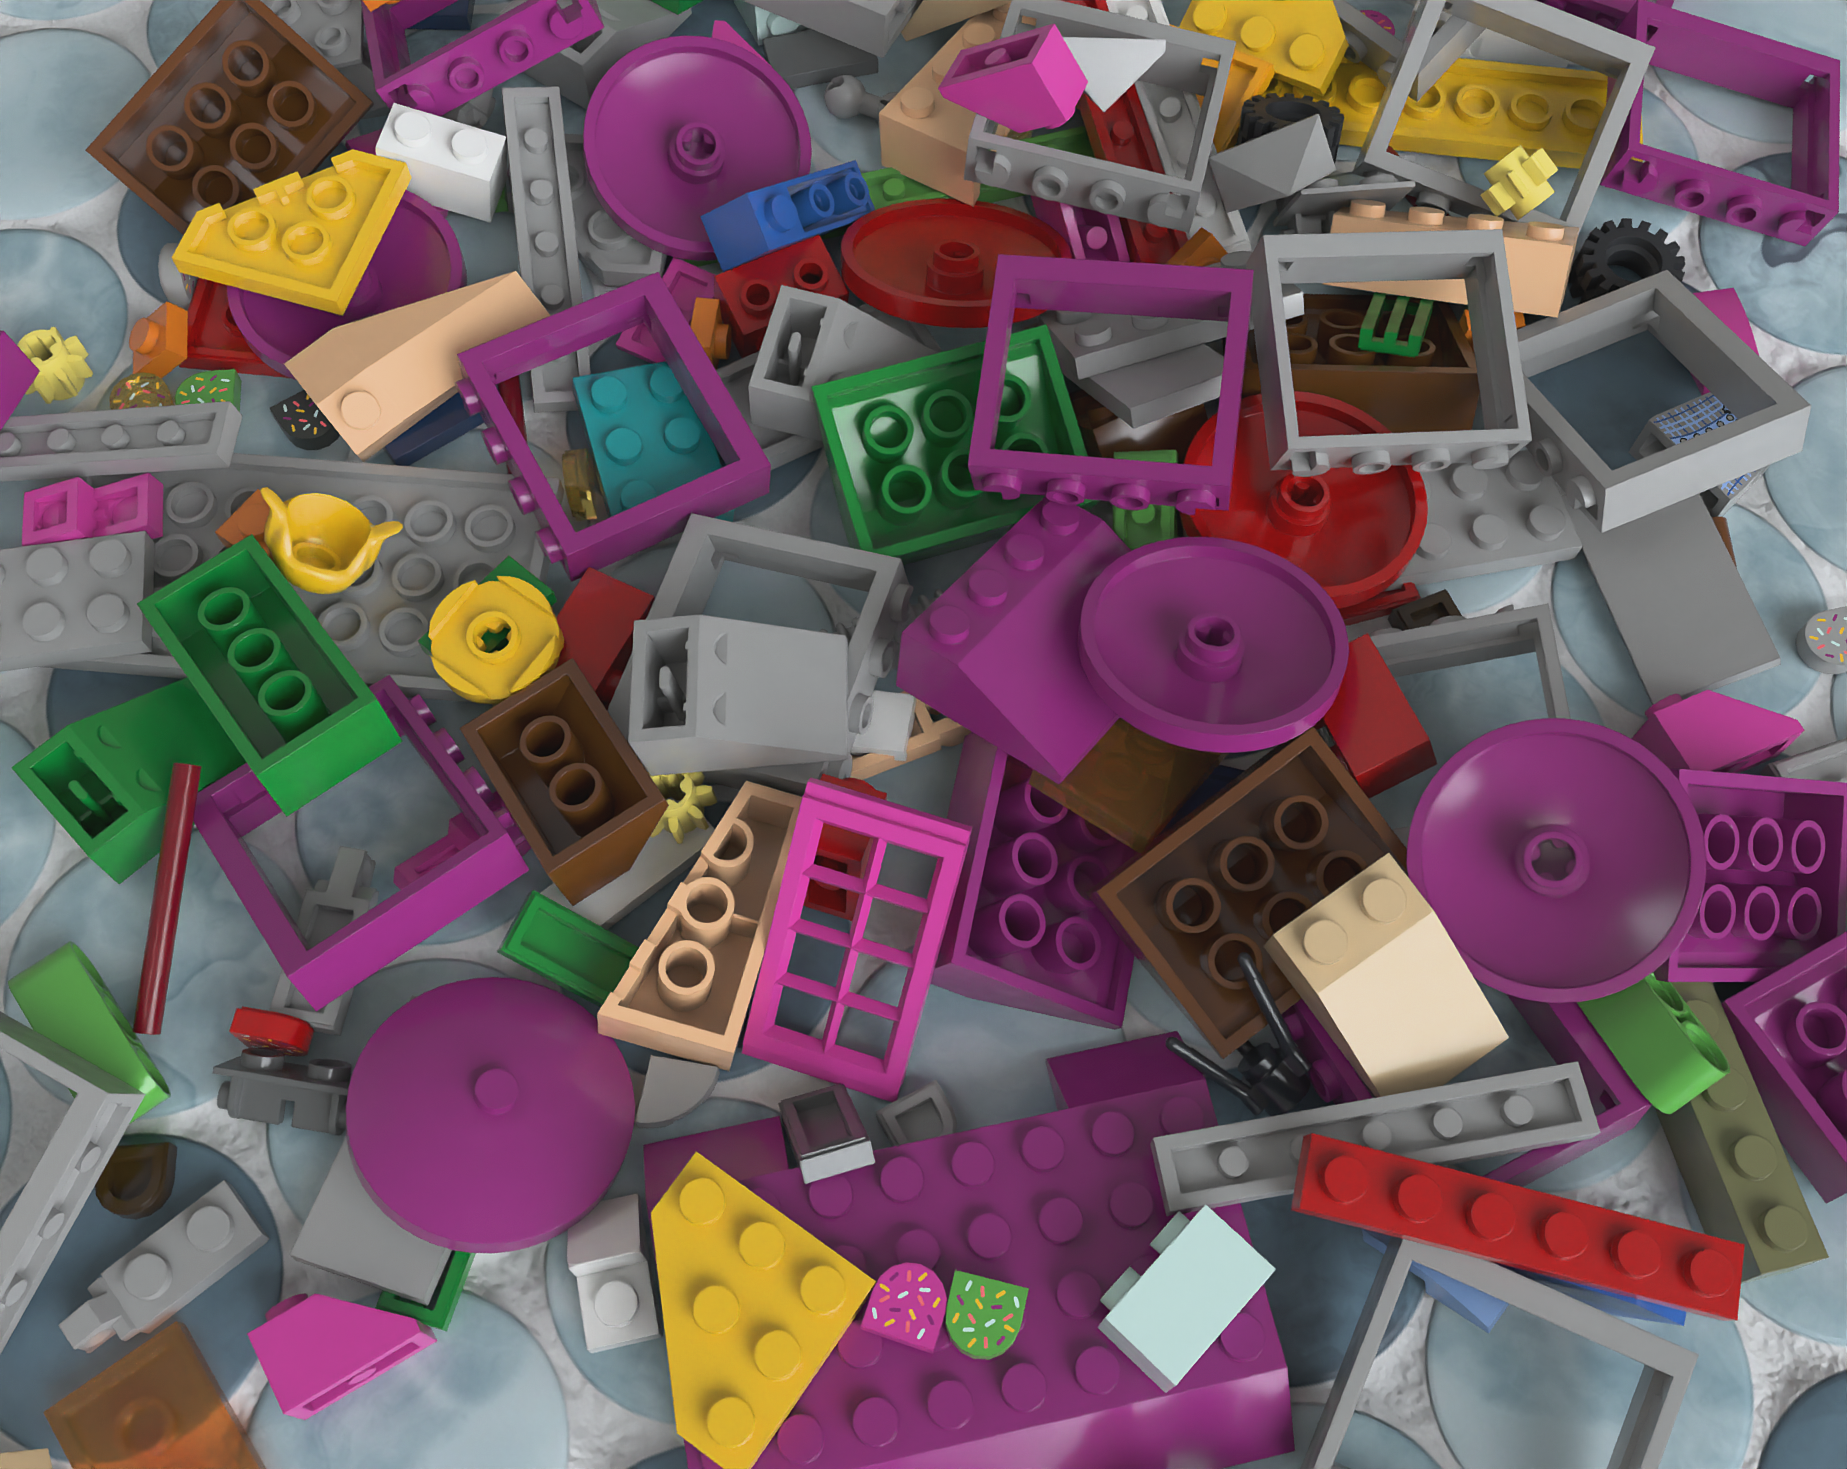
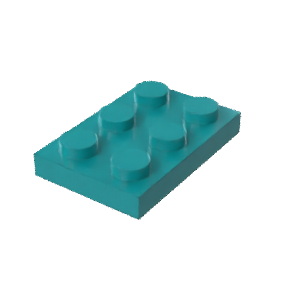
(642, 434)

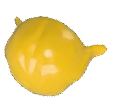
(322, 540)

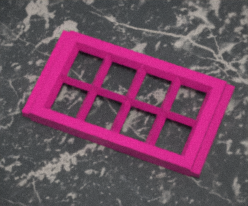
(886, 824)

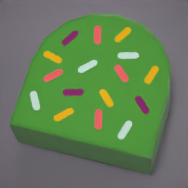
(210, 388)
(983, 1315)

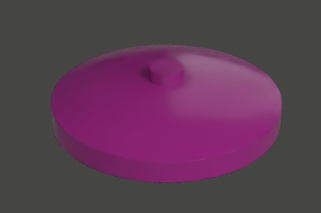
(686, 133)
(411, 263)
(1212, 644)
(1558, 859)
(489, 1115)

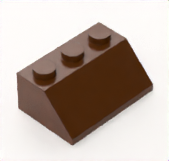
(568, 780)

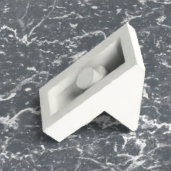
(614, 1275)

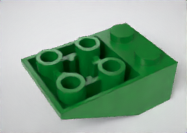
(114, 770)

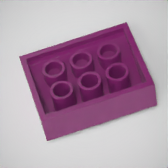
(1005, 641)
(1770, 875)
(1021, 907)
(1797, 1054)

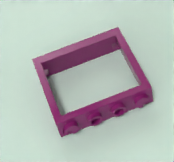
(474, 60)
(1755, 68)
(1120, 290)
(652, 521)
(403, 920)
(1563, 1033)

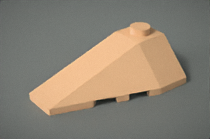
(403, 363)

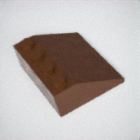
(229, 115)
(1401, 392)
(1239, 875)

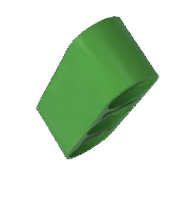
(76, 1010)
(1658, 1042)

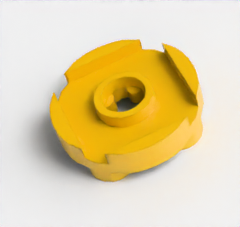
(491, 606)

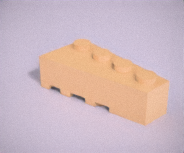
(928, 134)
(1536, 254)
(705, 953)

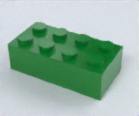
(270, 674)

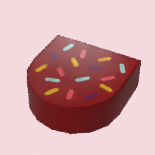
(272, 1031)

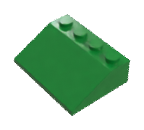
(904, 443)

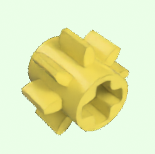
(1519, 182)
(59, 363)
(689, 812)

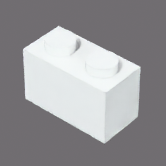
(447, 160)

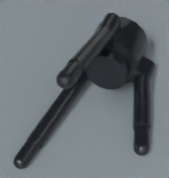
(1271, 1076)

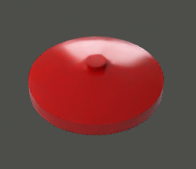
(940, 258)
(1335, 526)

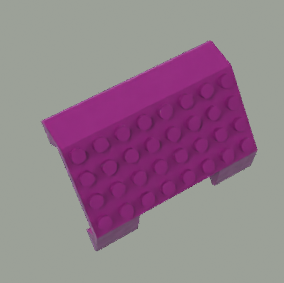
(1035, 1205)

